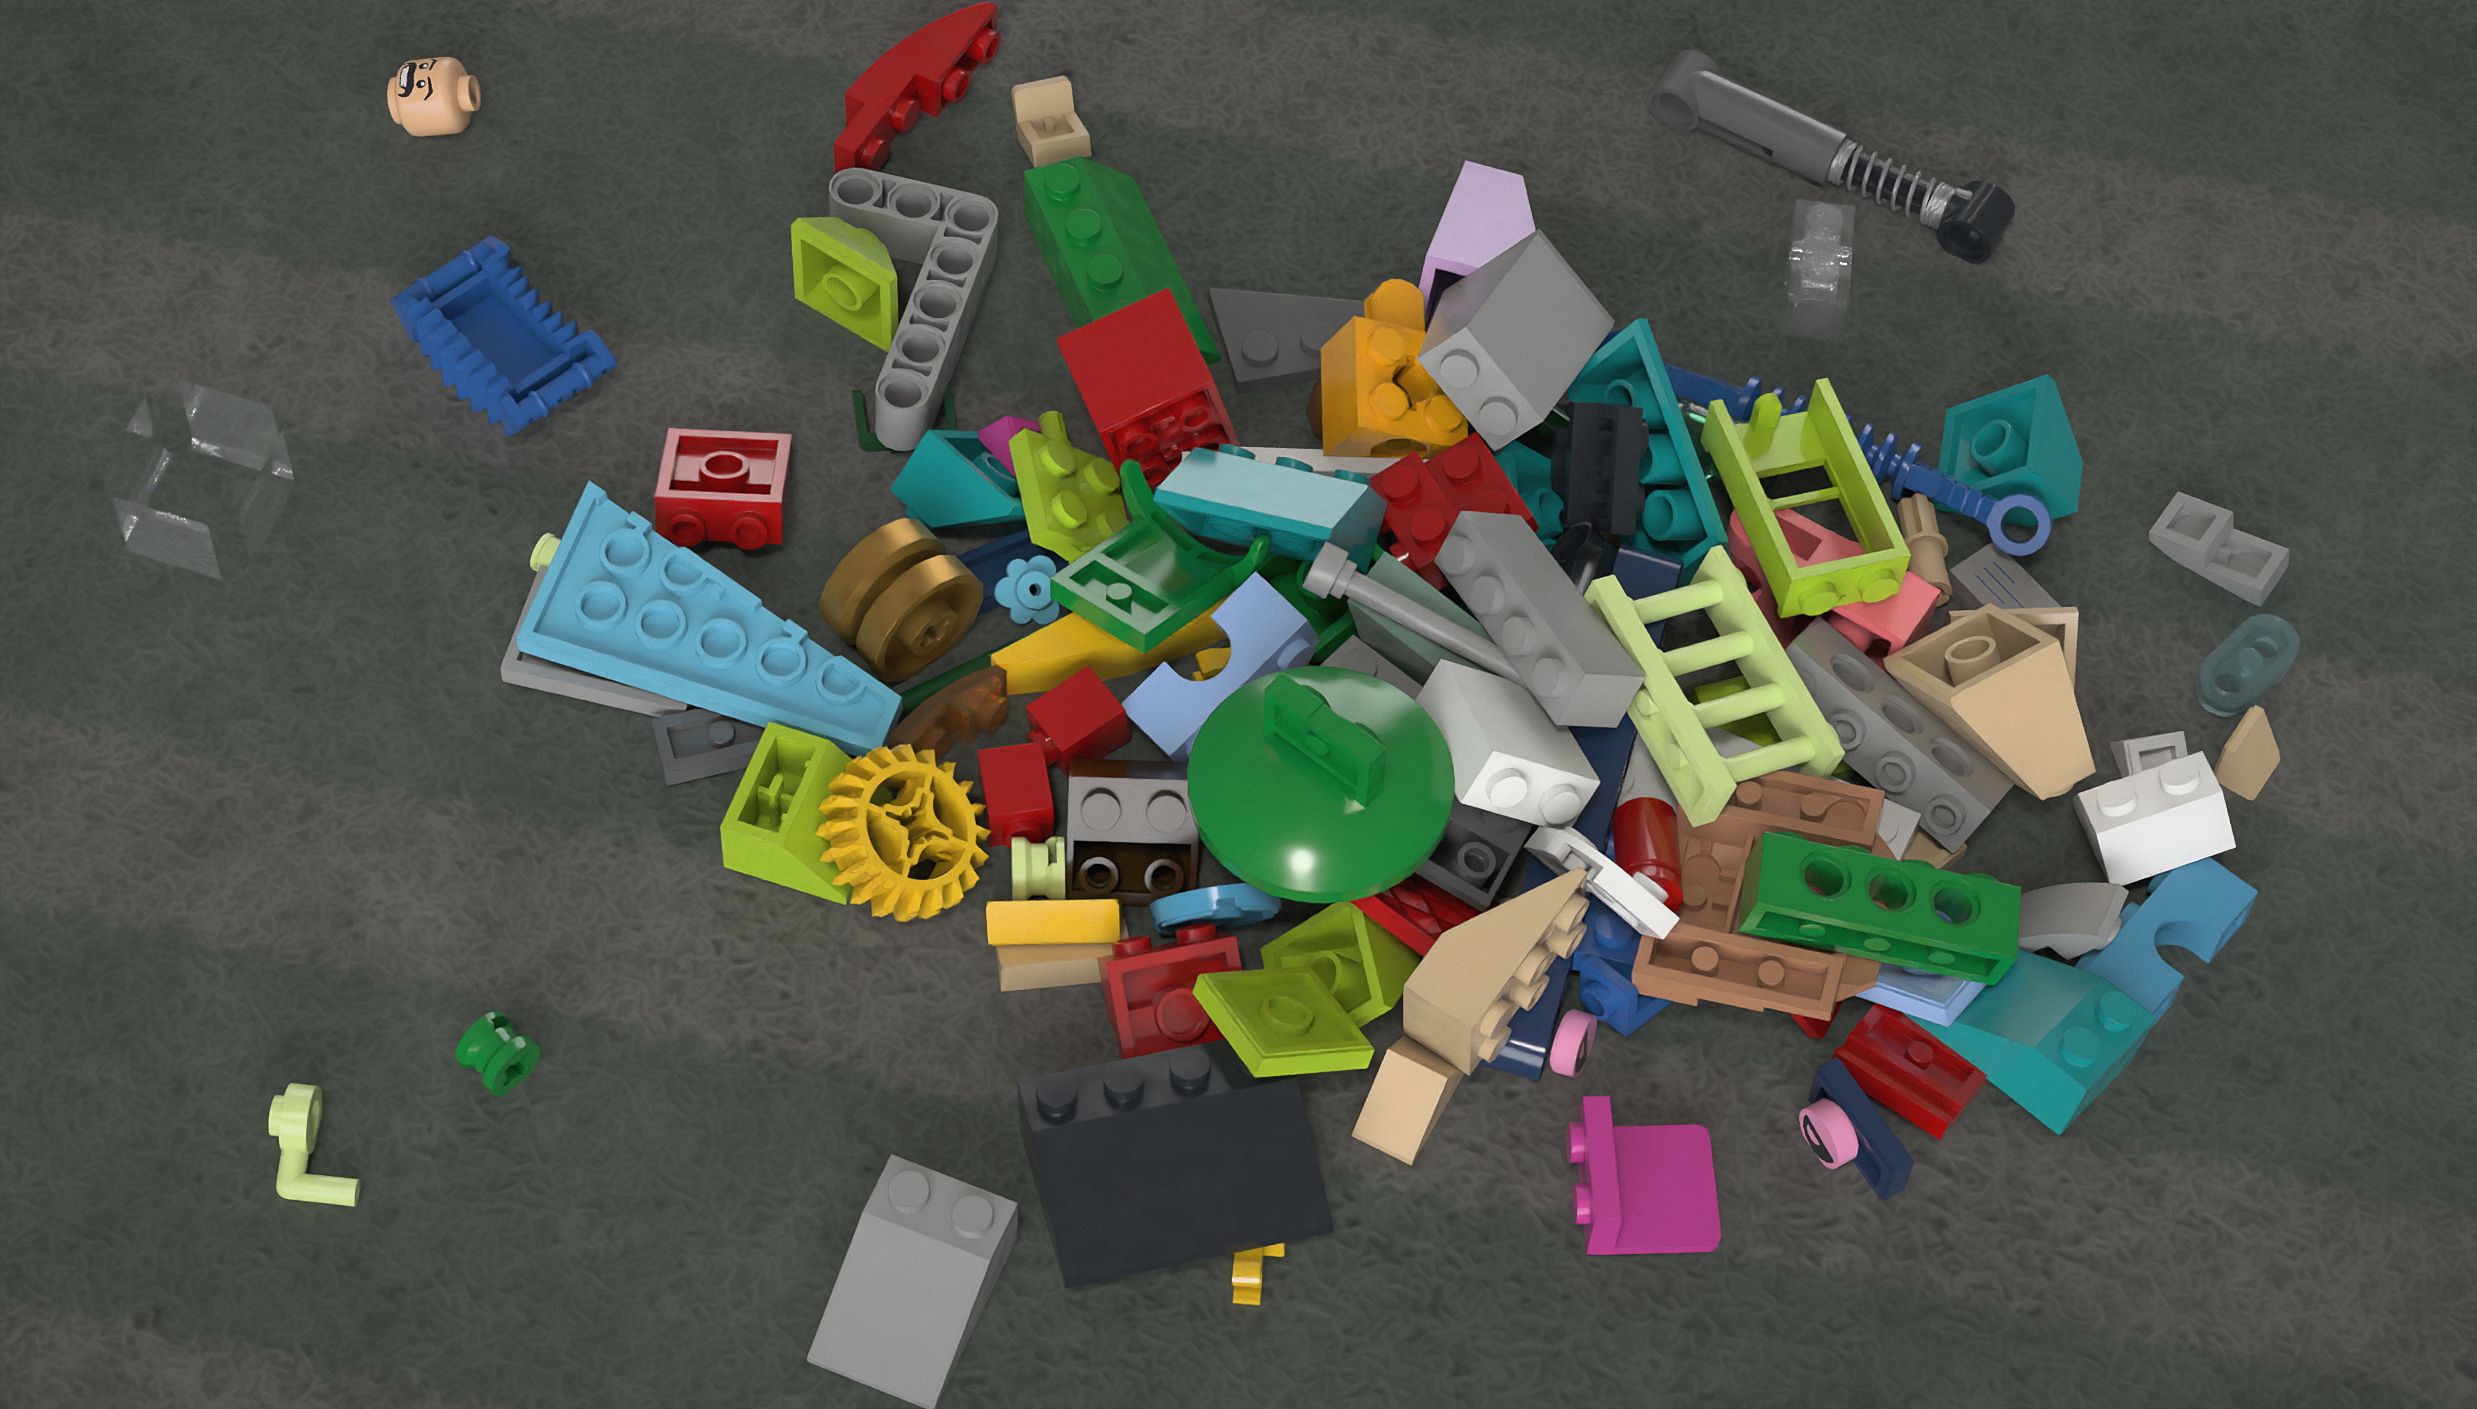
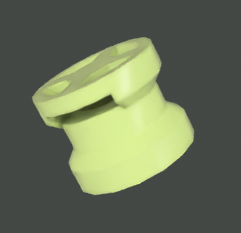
(1038, 868)

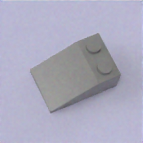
(914, 1282)

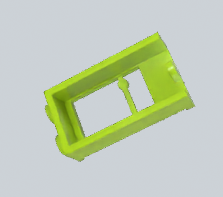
(1794, 443)

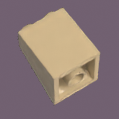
(2004, 695)

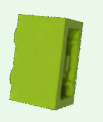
(776, 813)

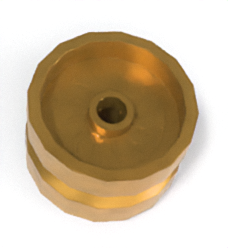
(901, 599)

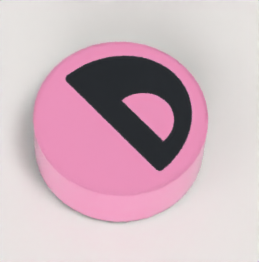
(1573, 1043)
(1829, 1133)

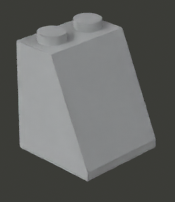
(1513, 338)

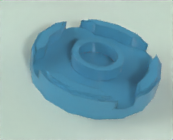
(1224, 904)

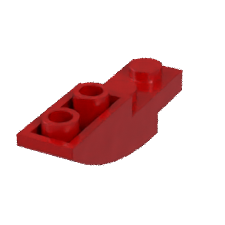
(914, 76)

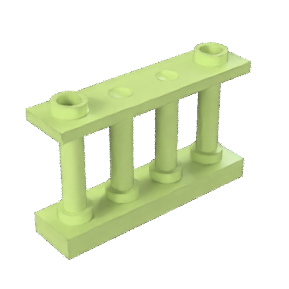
(1676, 727)

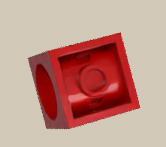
(1147, 386)

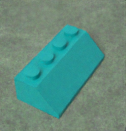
(1678, 504)

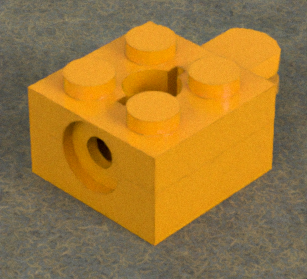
(1374, 375)

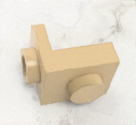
(1048, 122)

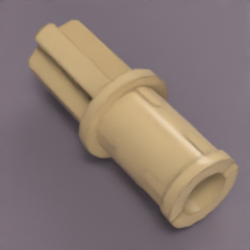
(1925, 543)

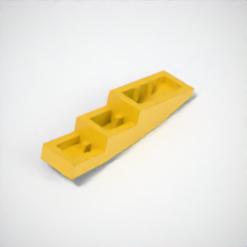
(1073, 643)

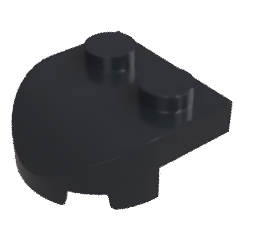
(1599, 466)

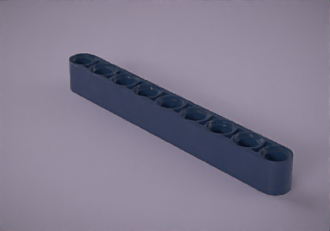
(1609, 754)

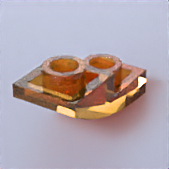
(957, 711)

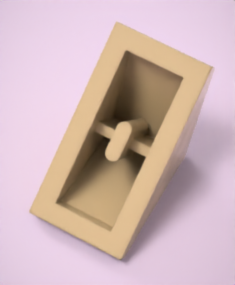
(1406, 1099)

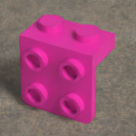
(1642, 1185)

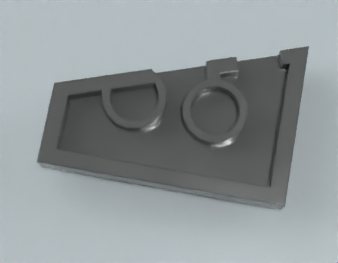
(1276, 336)

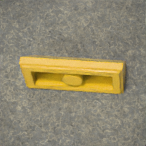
(1054, 922)

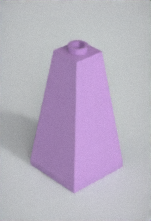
(1481, 220)

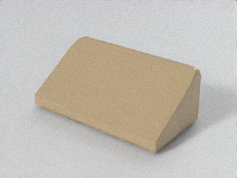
(1051, 965)

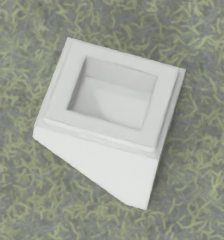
(2148, 752)

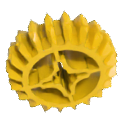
(882, 842)

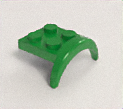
(1150, 573)

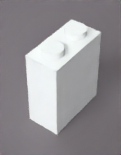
(1507, 748)

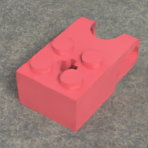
(1873, 628)

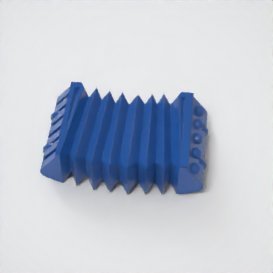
(497, 337)

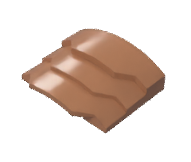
(1704, 949)

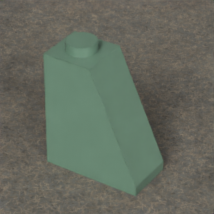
(1399, 644)

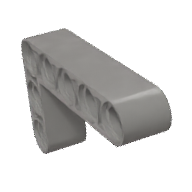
(957, 244)

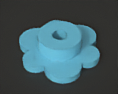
(1015, 594)

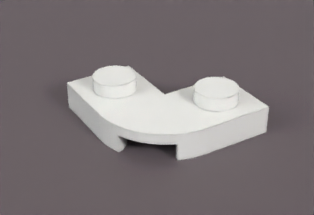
(1632, 898)

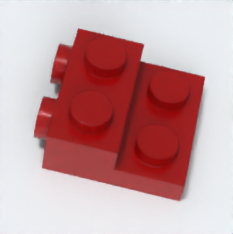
(723, 487)
(1431, 495)
(1152, 988)

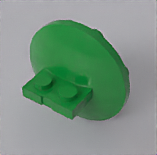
(1320, 784)

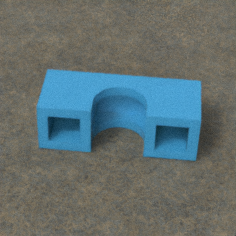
(2188, 907)

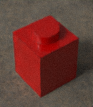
(1077, 721)
(1015, 793)

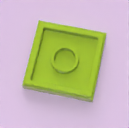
(1283, 1021)

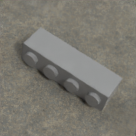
(1539, 619)

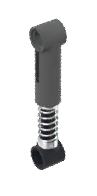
(1699, 96)

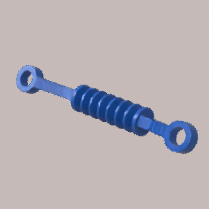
(1883, 461)

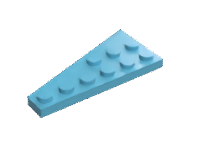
(678, 627)

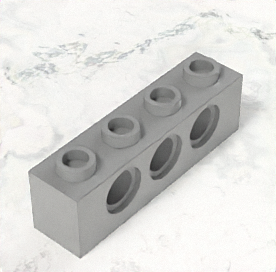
(1897, 738)

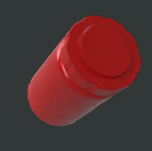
(1649, 844)

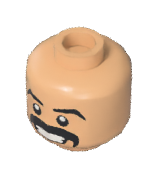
(433, 96)

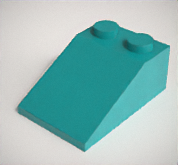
(2048, 1036)

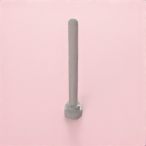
(1337, 576)

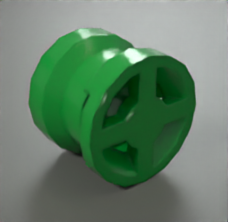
(497, 1053)

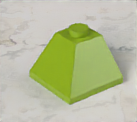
(846, 277)
(1351, 956)

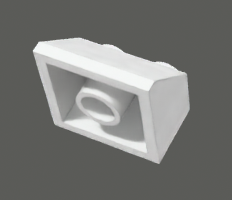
(2156, 819)

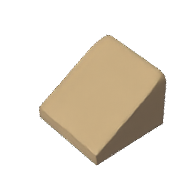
(2248, 755)

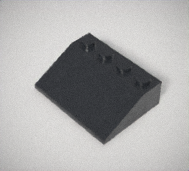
(1169, 1161)

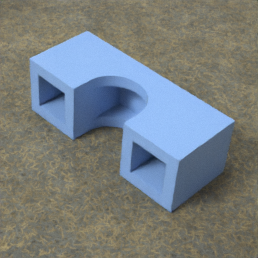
(1264, 639)

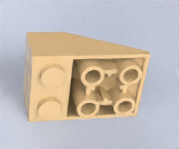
(1490, 968)

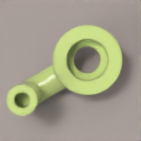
(296, 1123)

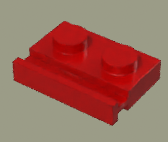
(1910, 1069)

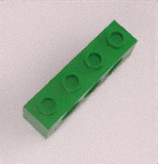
(1847, 920)

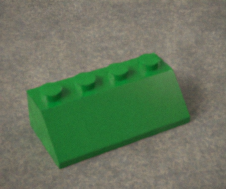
(1103, 243)

